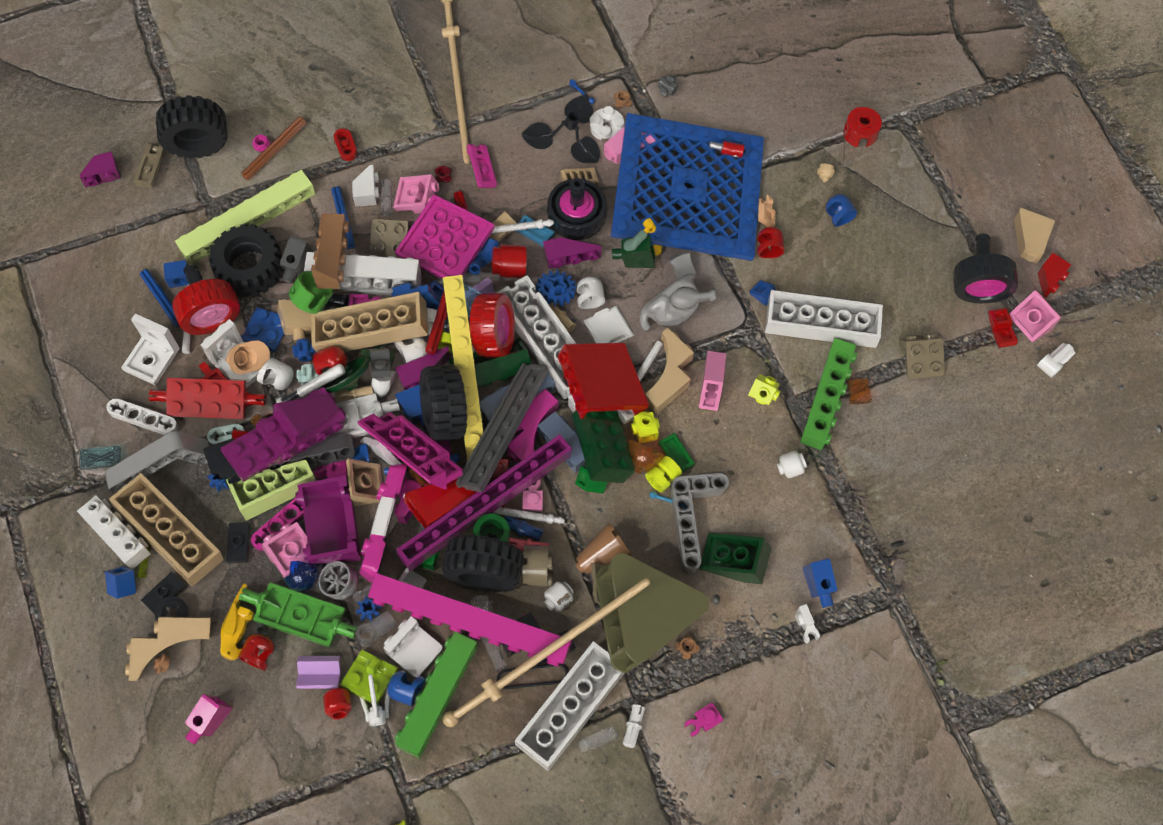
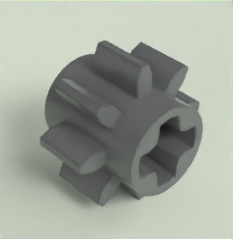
(668, 85)

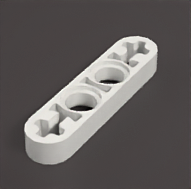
(143, 415)

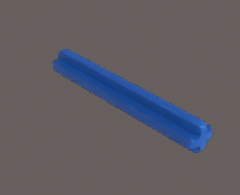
(341, 209)
(159, 295)

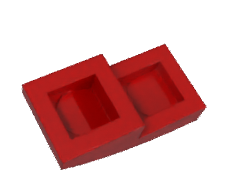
(1001, 328)

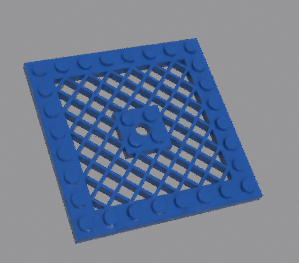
(673, 235)

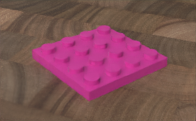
(445, 238)

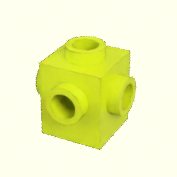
(765, 389)
(645, 427)

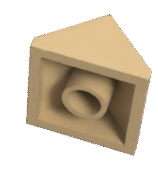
(363, 481)

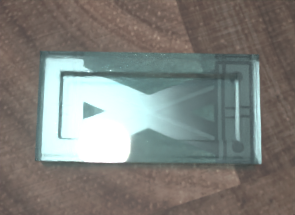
(99, 457)

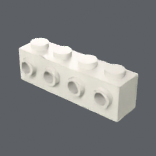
(113, 532)

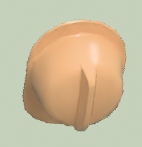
(248, 357)

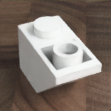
(365, 188)

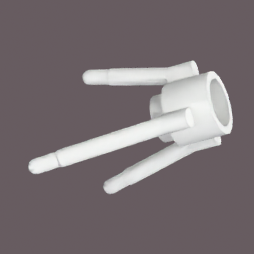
(376, 715)

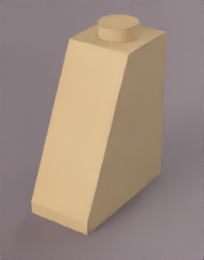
(1032, 234)

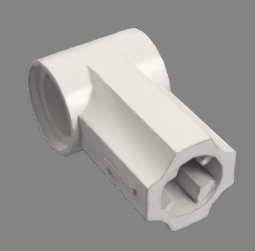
(1053, 362)

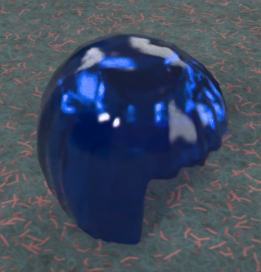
(301, 576)

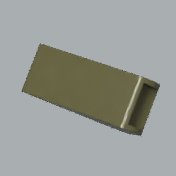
(648, 618)

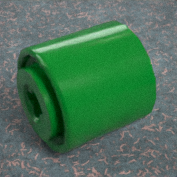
(493, 526)

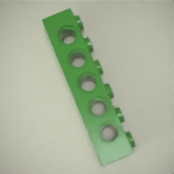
(812, 435)

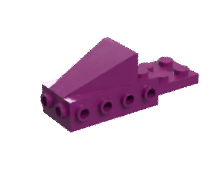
(286, 433)

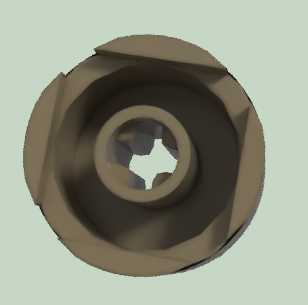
(537, 565)

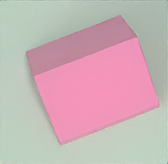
(1035, 316)

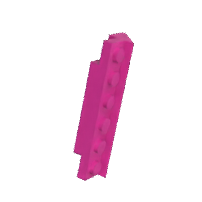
(413, 448)

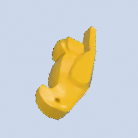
(234, 628)

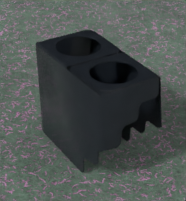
(219, 464)

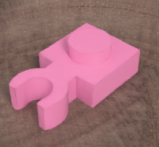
(533, 499)

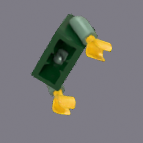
(639, 250)

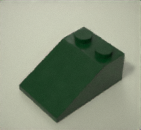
(736, 557)

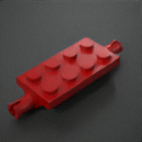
(206, 398)

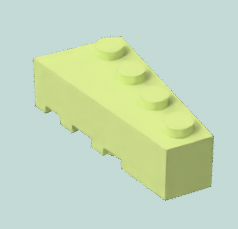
(270, 488)

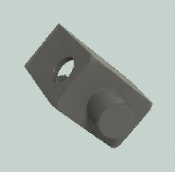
(294, 258)

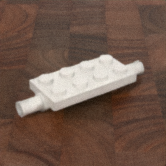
(360, 408)

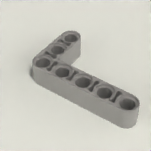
(155, 456)
(688, 516)

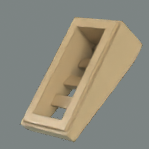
(572, 173)

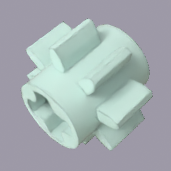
(306, 373)

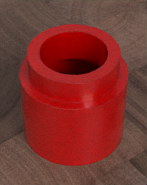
(509, 261)

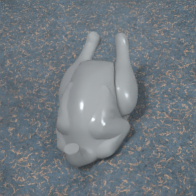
(675, 303)

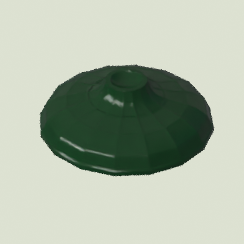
(349, 380)

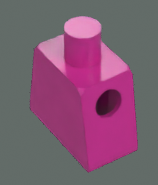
(206, 717)

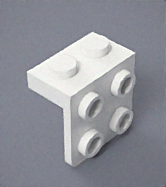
(412, 647)

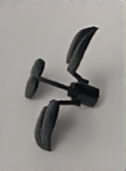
(576, 111)

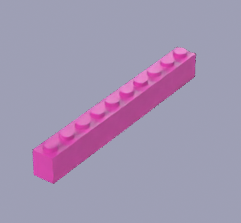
(465, 617)

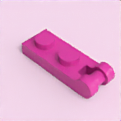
(481, 166)

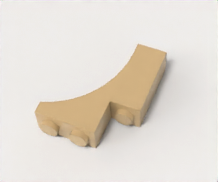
(674, 379)
(169, 631)

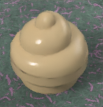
(825, 172)

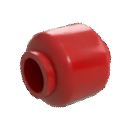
(337, 703)

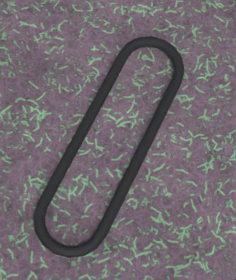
(533, 684)

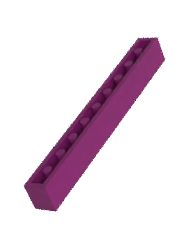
(493, 497)

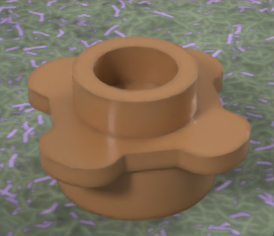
(622, 99)
(687, 641)
(161, 663)

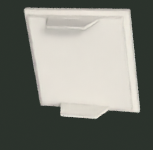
(608, 326)

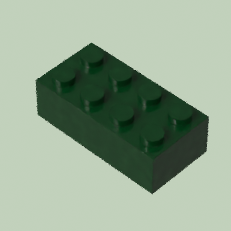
(604, 446)

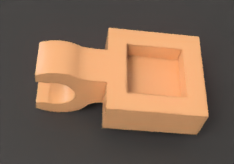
(766, 214)

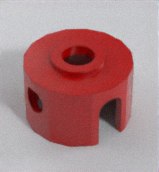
(855, 130)

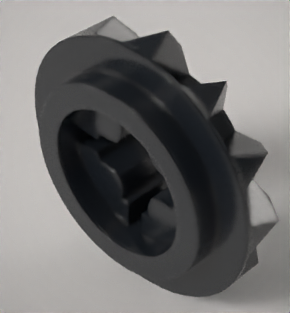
(172, 602)

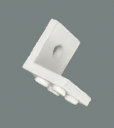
(155, 343)
(217, 348)

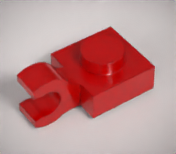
(209, 374)

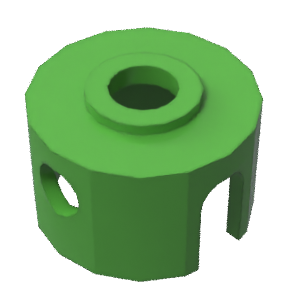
(307, 295)

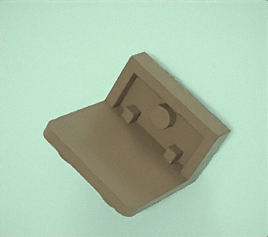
(923, 356)

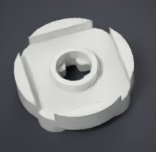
(604, 115)

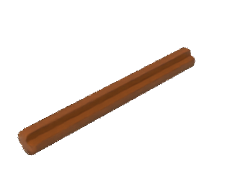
(273, 148)

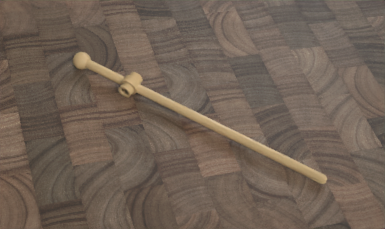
(451, 32)
(492, 688)

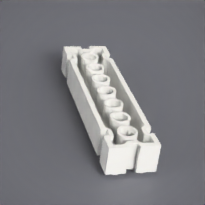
(540, 331)

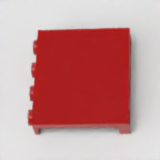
(602, 378)

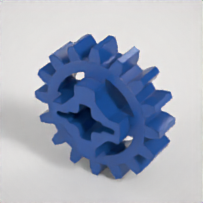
(556, 288)

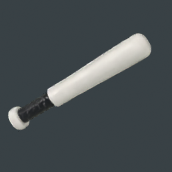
(315, 383)

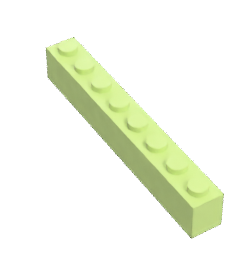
(253, 211)

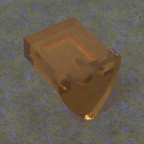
(859, 392)

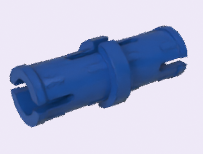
(523, 528)

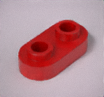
(345, 146)

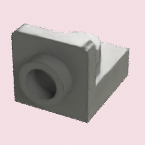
(380, 363)

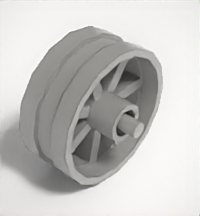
(338, 580)

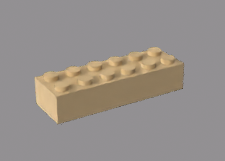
(370, 323)
(166, 529)

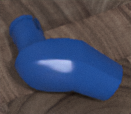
(484, 256)

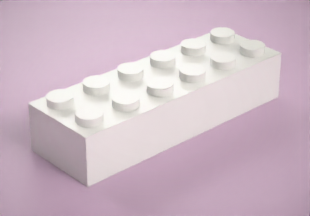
(375, 273)
(823, 318)
(569, 707)

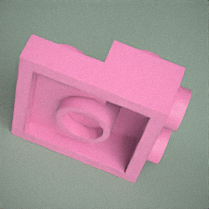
(415, 193)
(286, 547)

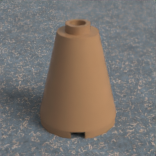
(601, 549)

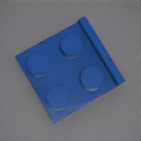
(264, 327)

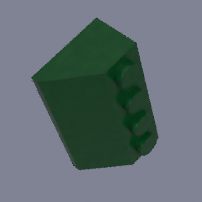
(499, 368)

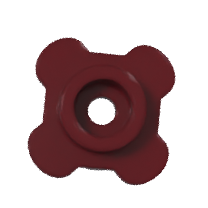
(443, 170)

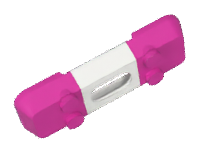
(374, 546)

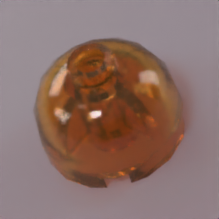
(643, 457)

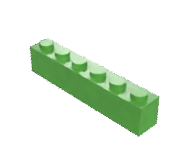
(436, 695)

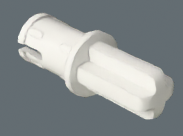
(633, 726)

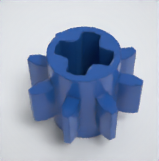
(303, 350)
(222, 484)
(367, 603)

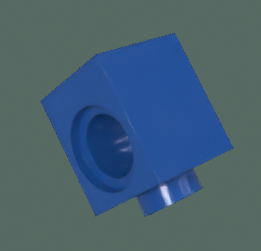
(174, 273)

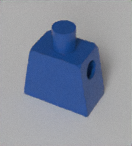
(410, 404)
(817, 574)

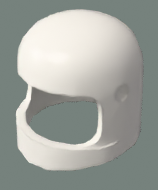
(590, 287)
(412, 351)
(280, 375)

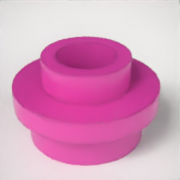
(260, 139)

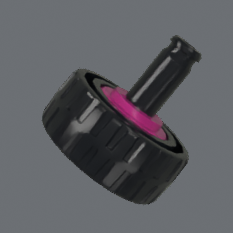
(577, 209)
(985, 275)

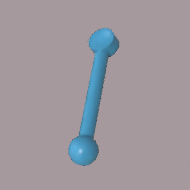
(653, 495)

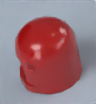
(770, 237)
(329, 358)
(251, 649)

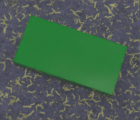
(675, 450)

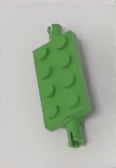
(298, 614)

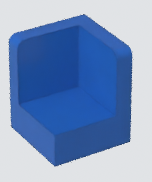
(120, 582)

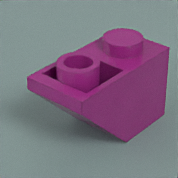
(100, 169)

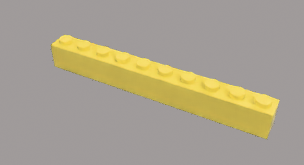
(463, 357)

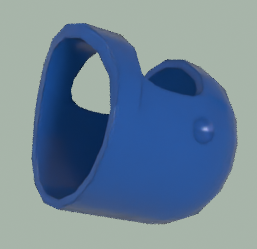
(845, 209)
(402, 690)

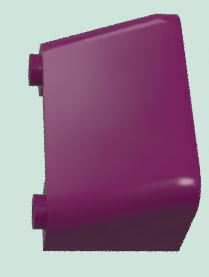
(329, 521)

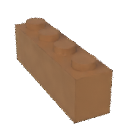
(330, 251)

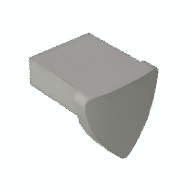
(682, 264)

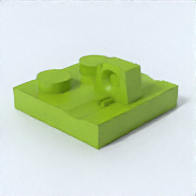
(357, 678)

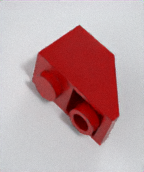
(1051, 273)

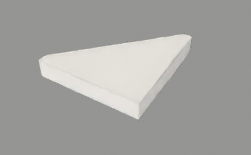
(380, 450)

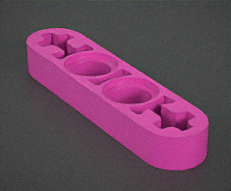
(280, 518)

